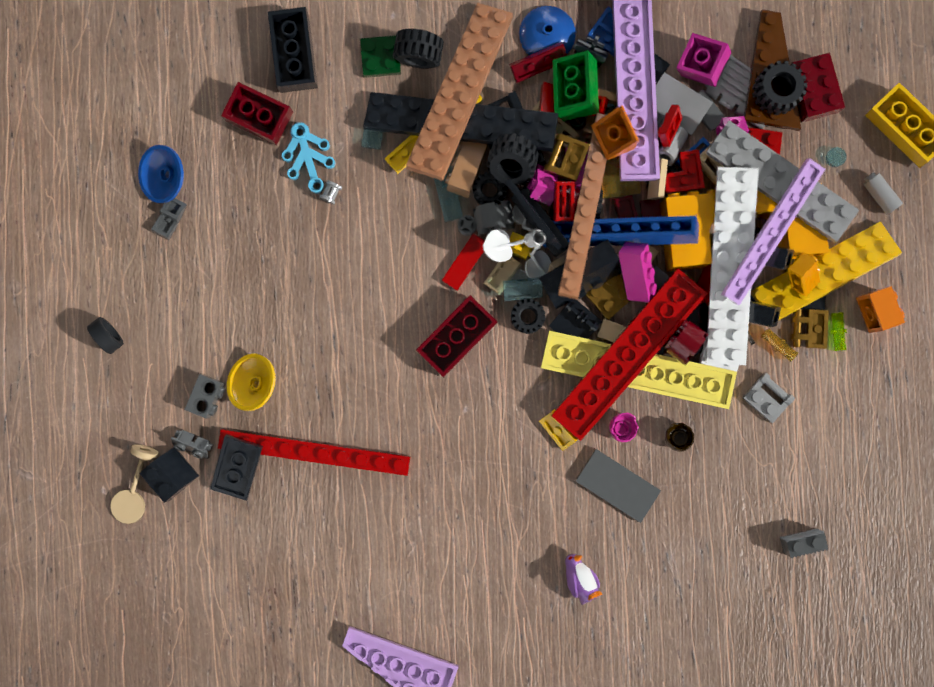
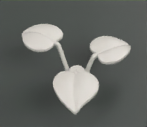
(498, 246)

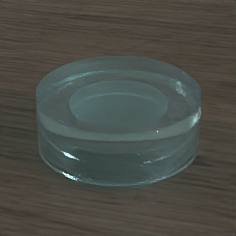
(836, 157)

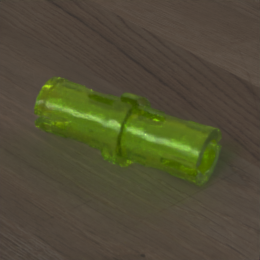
(838, 331)

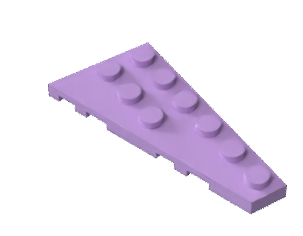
(398, 663)

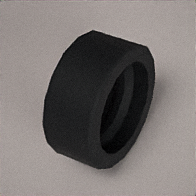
(105, 335)

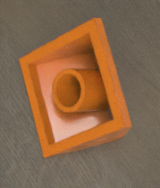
(615, 133)

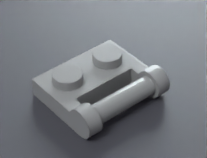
(763, 402)

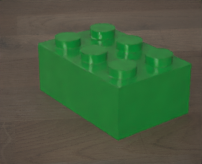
(575, 86)

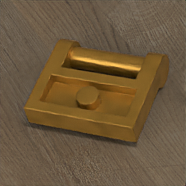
(573, 158)

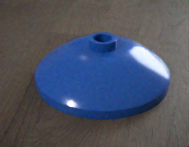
(533, 33)
(160, 174)

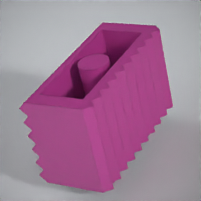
(542, 185)

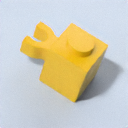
(520, 250)

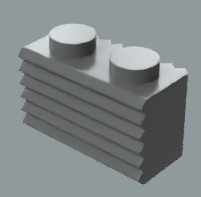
(804, 543)

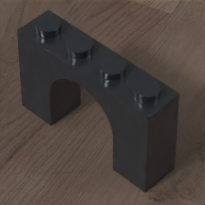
(765, 313)

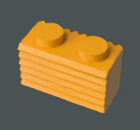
(804, 274)

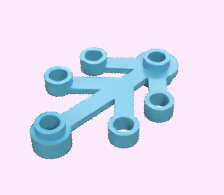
(306, 154)

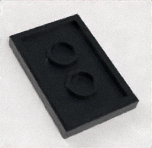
(236, 467)

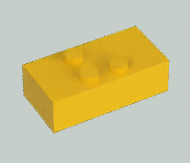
(905, 124)

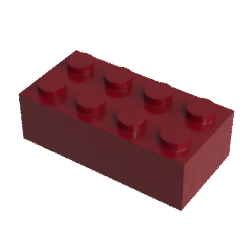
(456, 336)

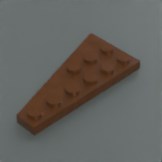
(768, 49)

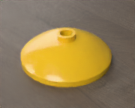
(250, 382)

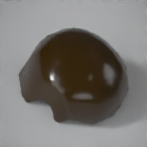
(679, 437)

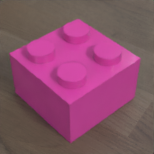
(704, 59)

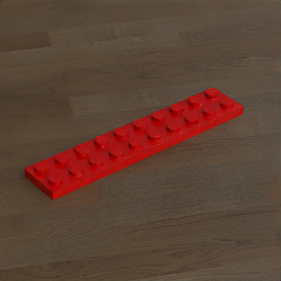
(629, 354)

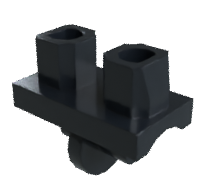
(594, 47)

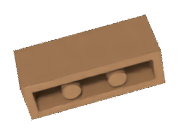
(465, 168)

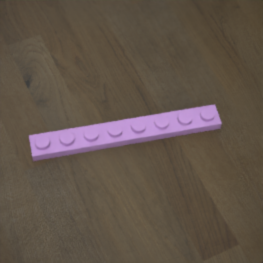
(773, 231)

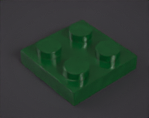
(378, 57)

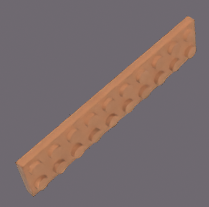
(459, 91)

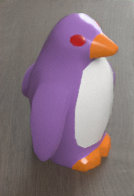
(581, 580)

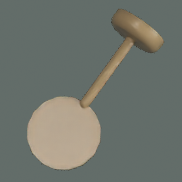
(129, 505)

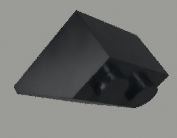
(169, 474)

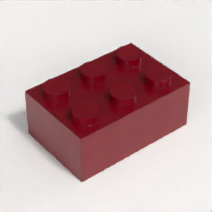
(822, 91)
(257, 113)

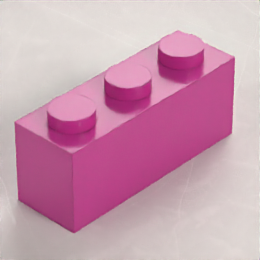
(637, 271)

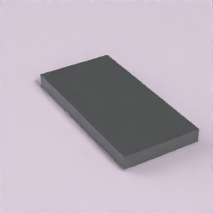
(618, 485)

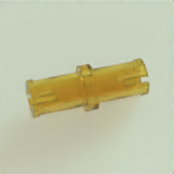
(779, 345)

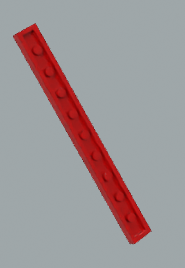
(325, 453)

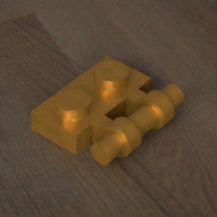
(816, 329)

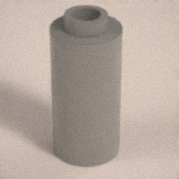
(670, 153)
(882, 192)

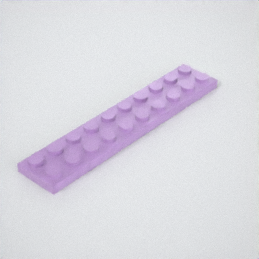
(637, 86)

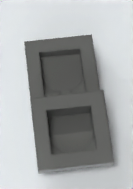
(169, 218)

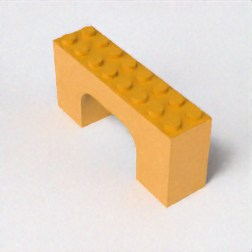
(693, 256)

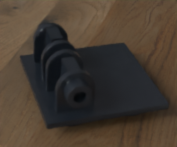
(576, 321)

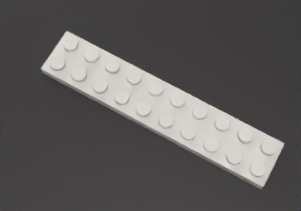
(731, 241)

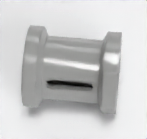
(330, 192)

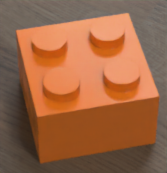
(880, 309)

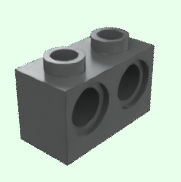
(200, 394)

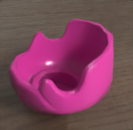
(623, 427)

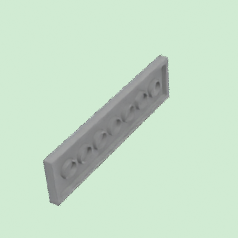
(822, 209)

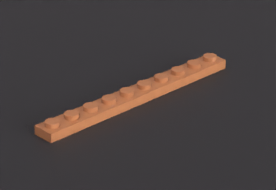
(583, 219)

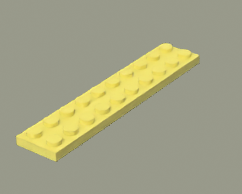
(660, 376)

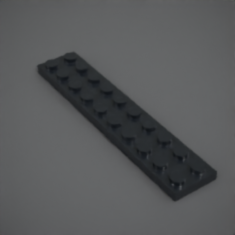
(487, 123)

